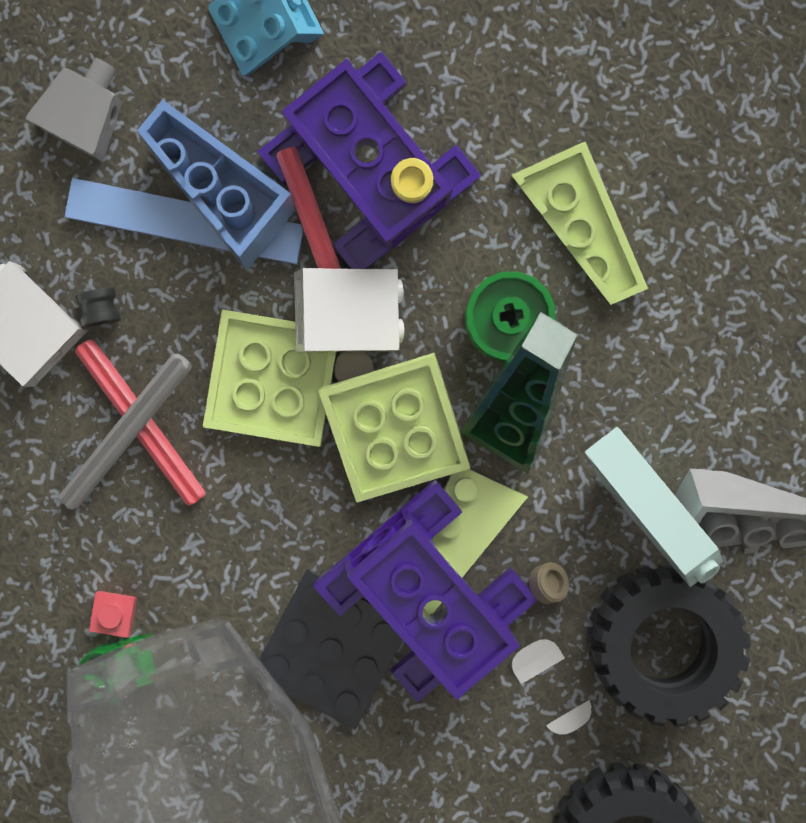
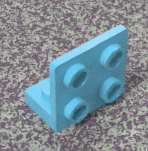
(263, 28)

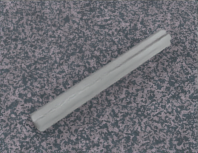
(125, 431)

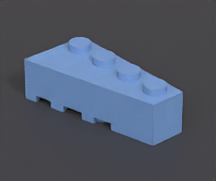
(224, 188)

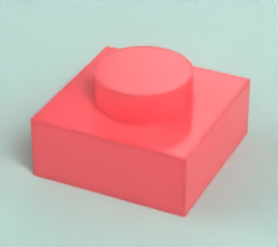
(112, 614)

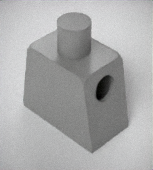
(80, 109)

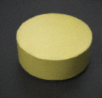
(412, 180)

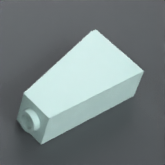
(654, 508)

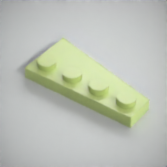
(581, 214)
(485, 511)

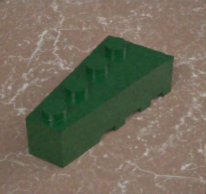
(523, 395)

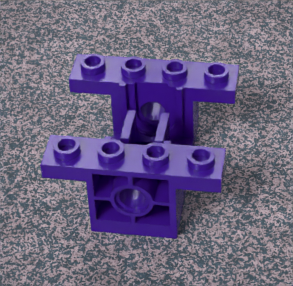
(332, 125)
(404, 571)

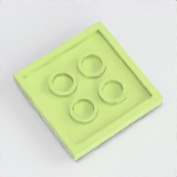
(263, 383)
(395, 427)

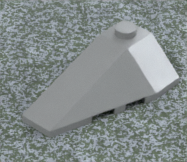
(742, 510)

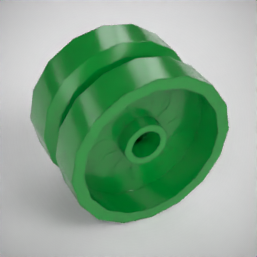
(501, 293)

